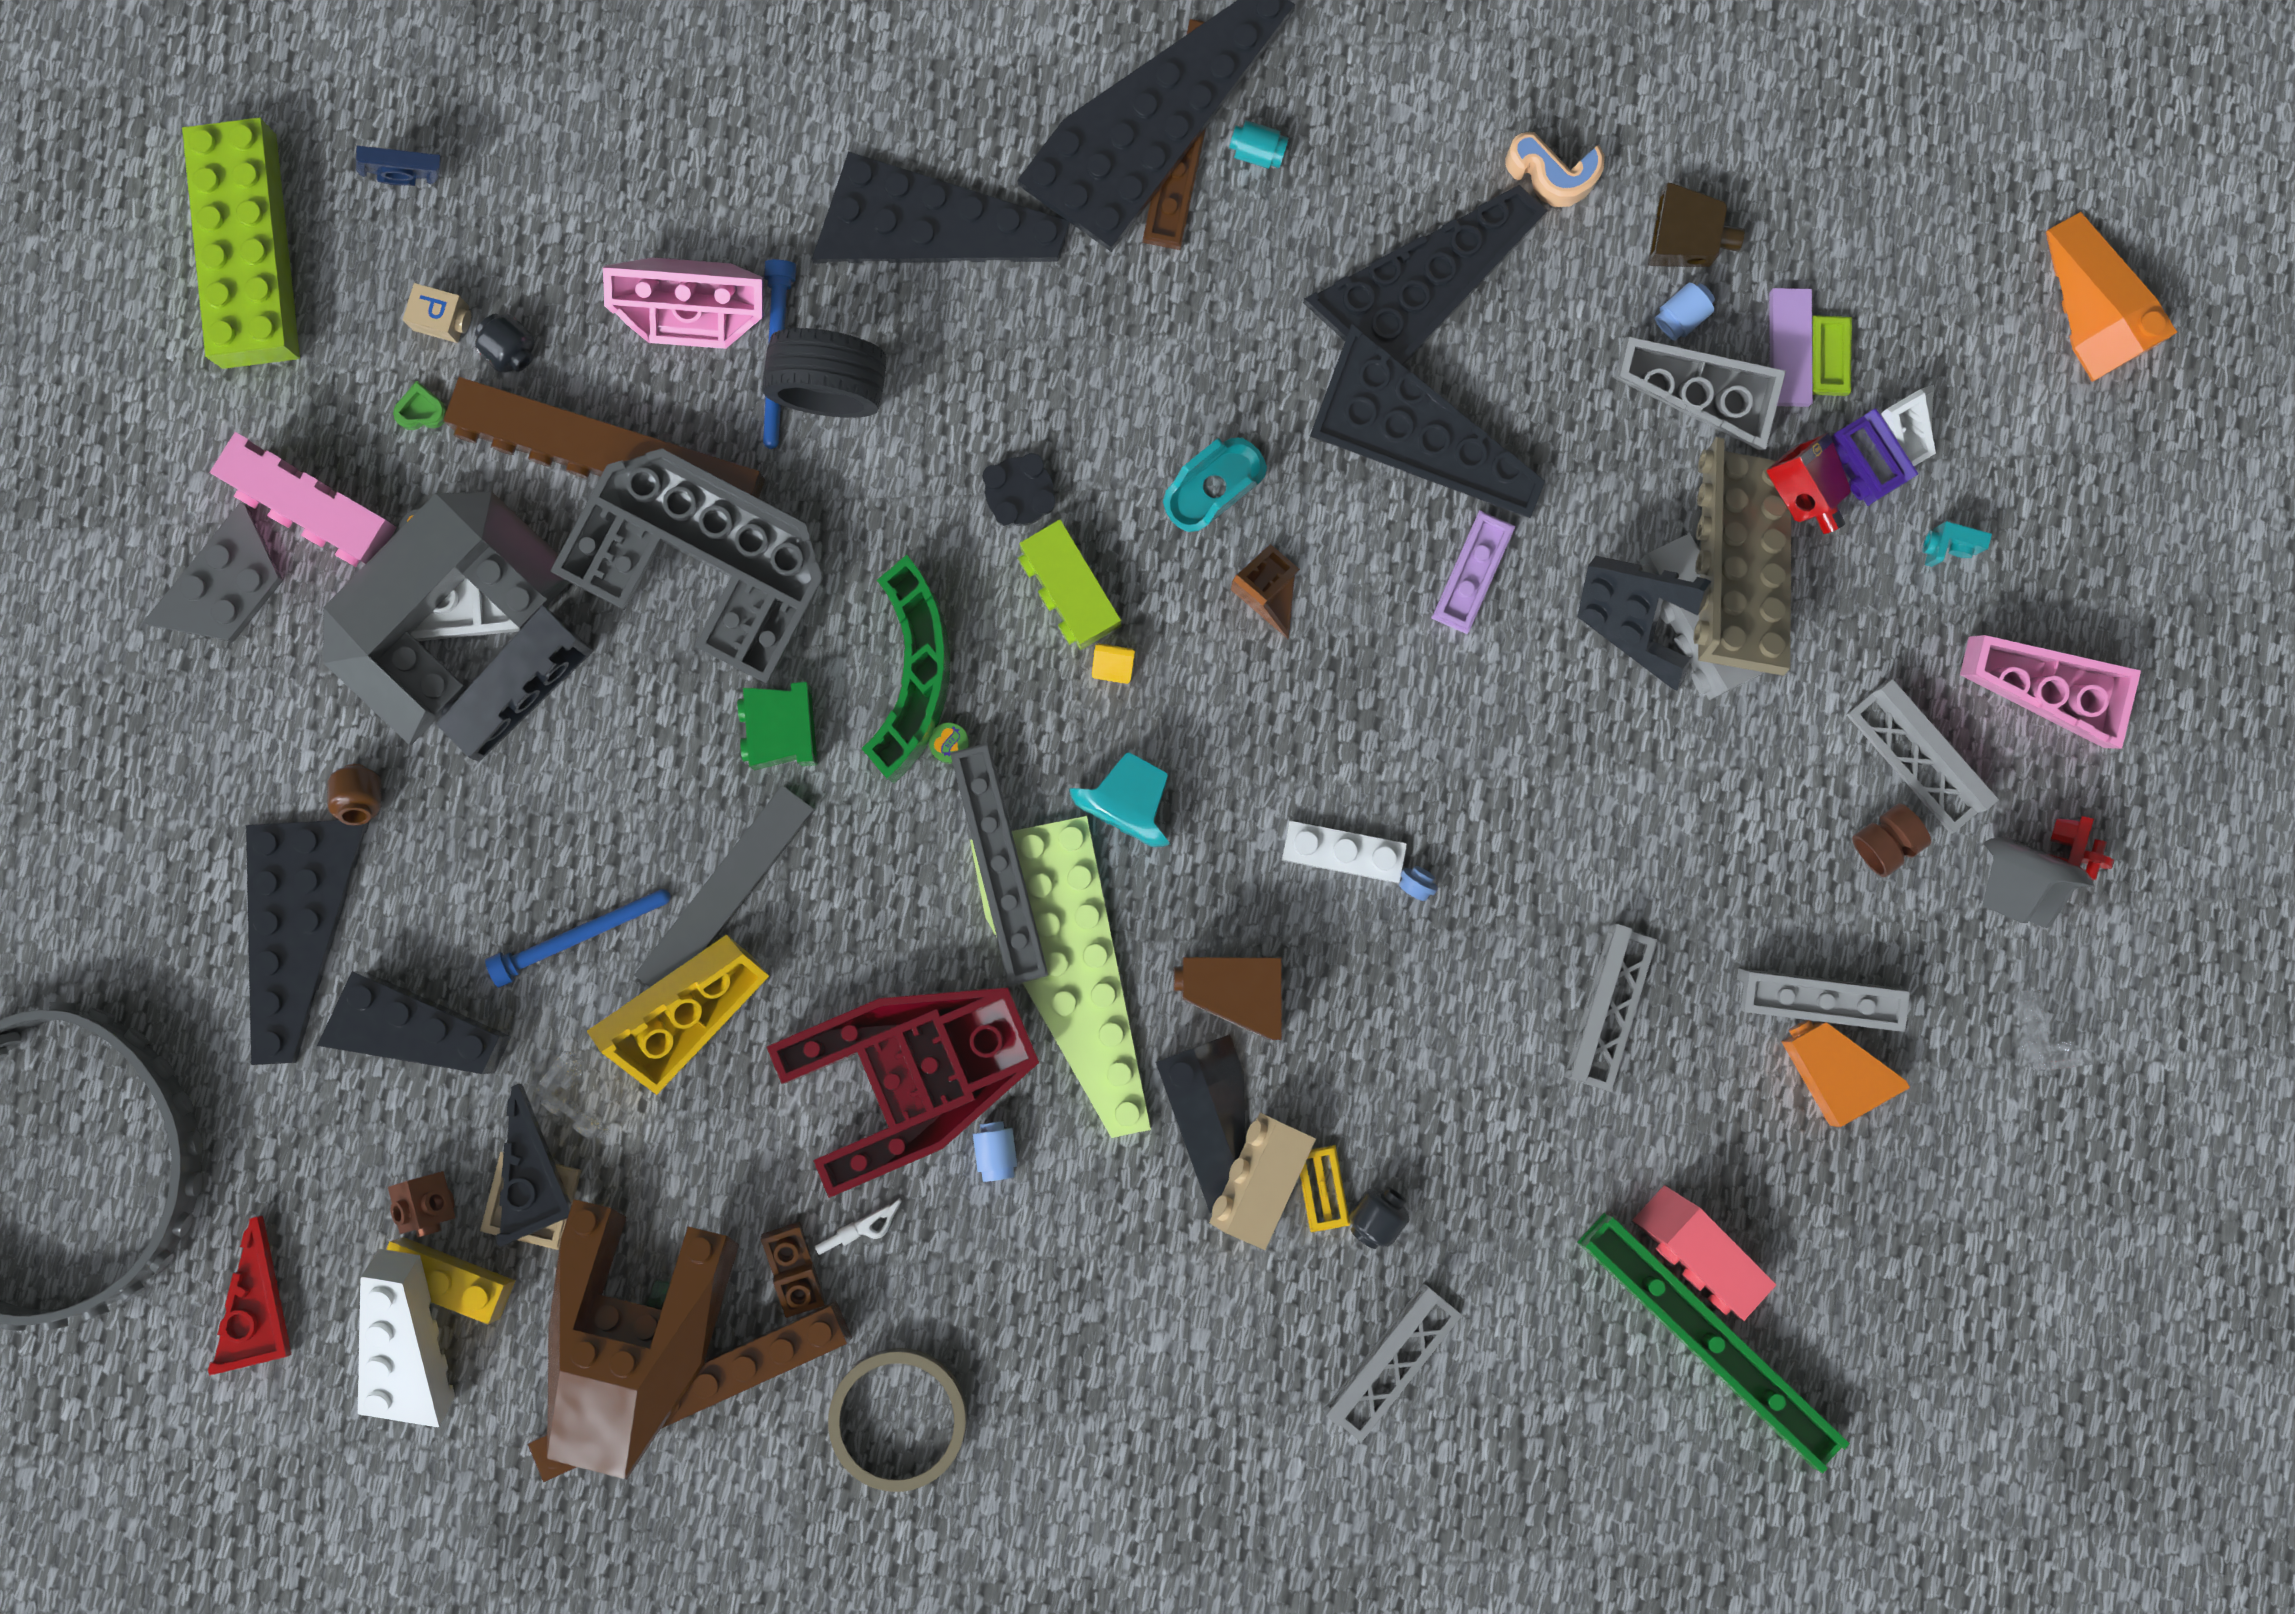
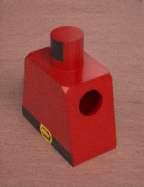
(1812, 482)

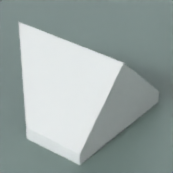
(1912, 424)

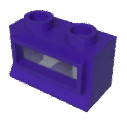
(1872, 458)

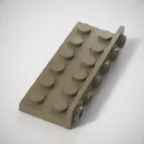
(1748, 561)

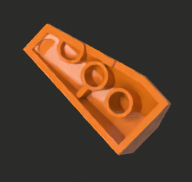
(2105, 301)

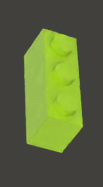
(1068, 585)

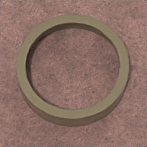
(939, 1372)

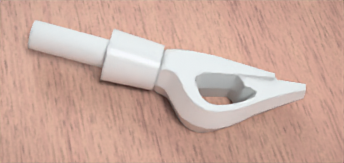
(862, 1227)

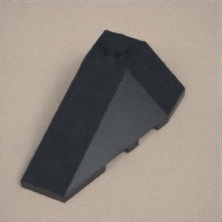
(1209, 1108)

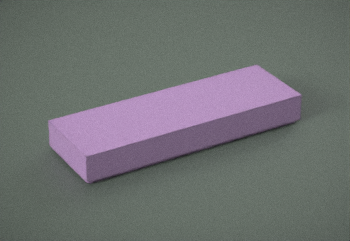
(1792, 343)
(1473, 572)

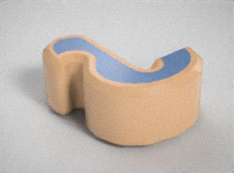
(1550, 176)

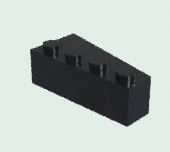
(513, 684)

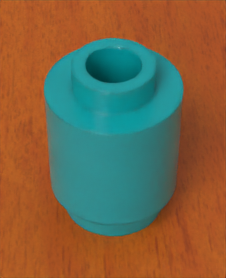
(1258, 144)

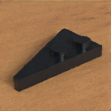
(532, 1186)

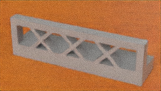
(1932, 746)
(1824, 1000)
(1599, 1002)
(1379, 1359)

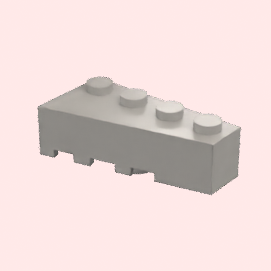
(1710, 388)
(1708, 677)

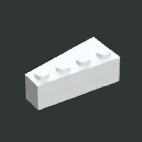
(398, 1344)

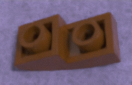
(792, 1269)

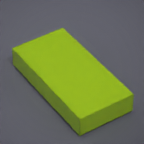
(1831, 355)

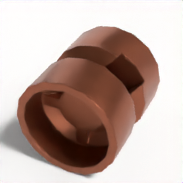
(1887, 843)

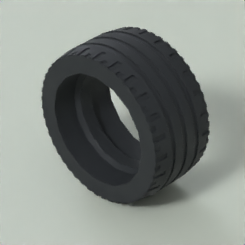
(824, 373)

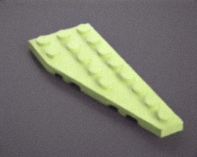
(1083, 990)

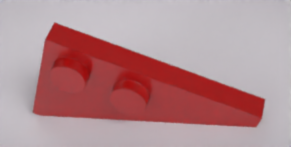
(254, 1316)

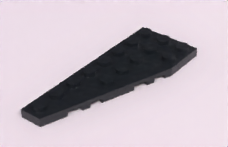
(1130, 138)

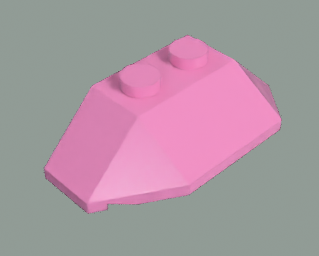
(684, 300)

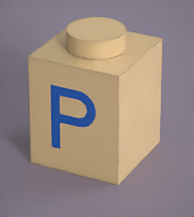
(437, 313)

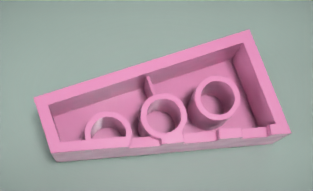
(2063, 688)

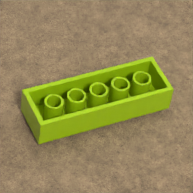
(240, 243)

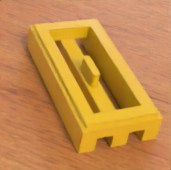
(1328, 1222)

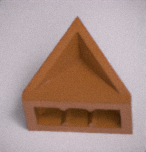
(1268, 587)

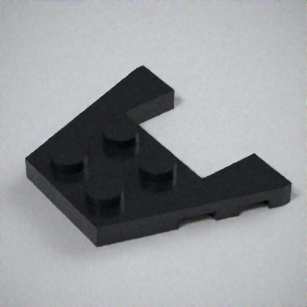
(1625, 610)

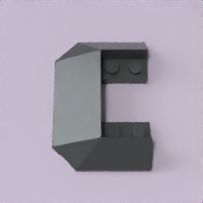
(713, 522)
(400, 586)

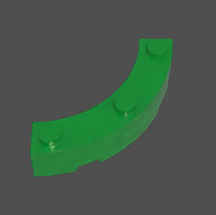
(924, 672)

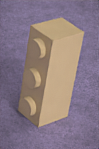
(1261, 1181)

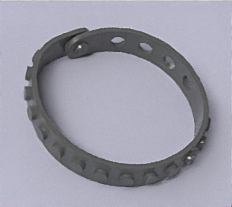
(185, 1151)

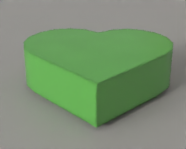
(419, 408)

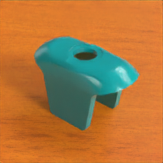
(1234, 461)
(1128, 799)

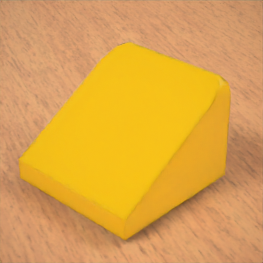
(1113, 663)

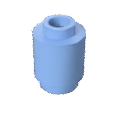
(1685, 310)
(995, 1151)

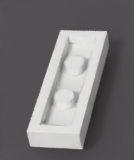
(1344, 852)

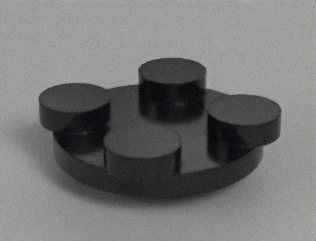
(1019, 490)

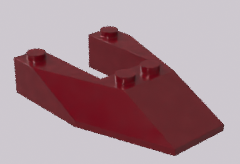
(930, 1065)

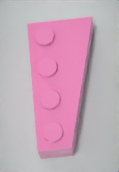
(301, 500)

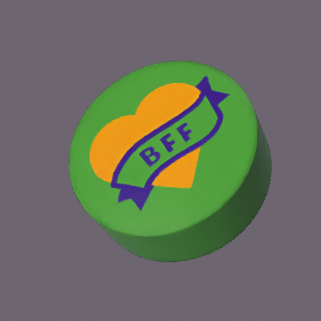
(947, 739)

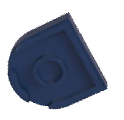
(397, 166)

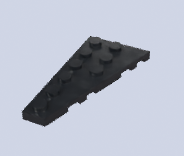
(294, 908)

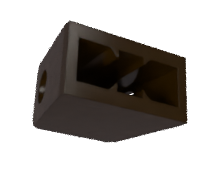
(1690, 229)

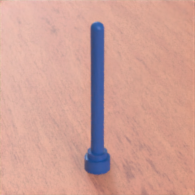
(779, 277)
(505, 967)

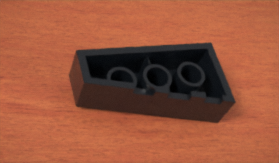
(400, 1025)

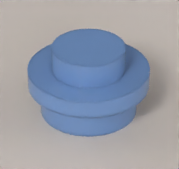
(1418, 883)

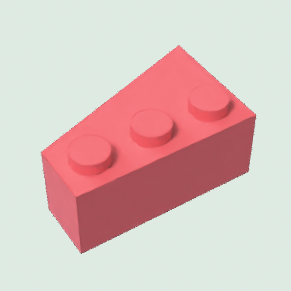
(1705, 1253)

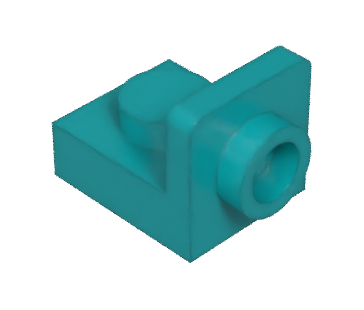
(1960, 540)

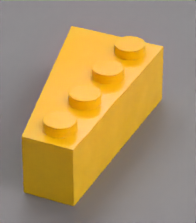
(678, 1014)

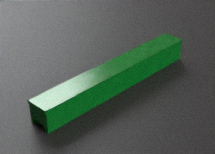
(1712, 1342)

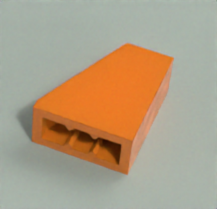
(1840, 1072)

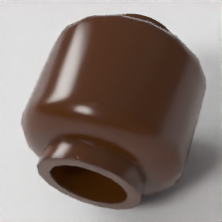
(354, 794)

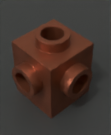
(421, 1204)

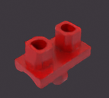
(2076, 835)

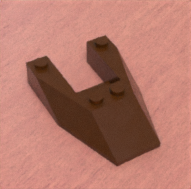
(618, 1362)

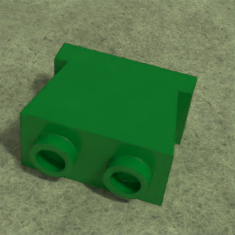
(778, 726)

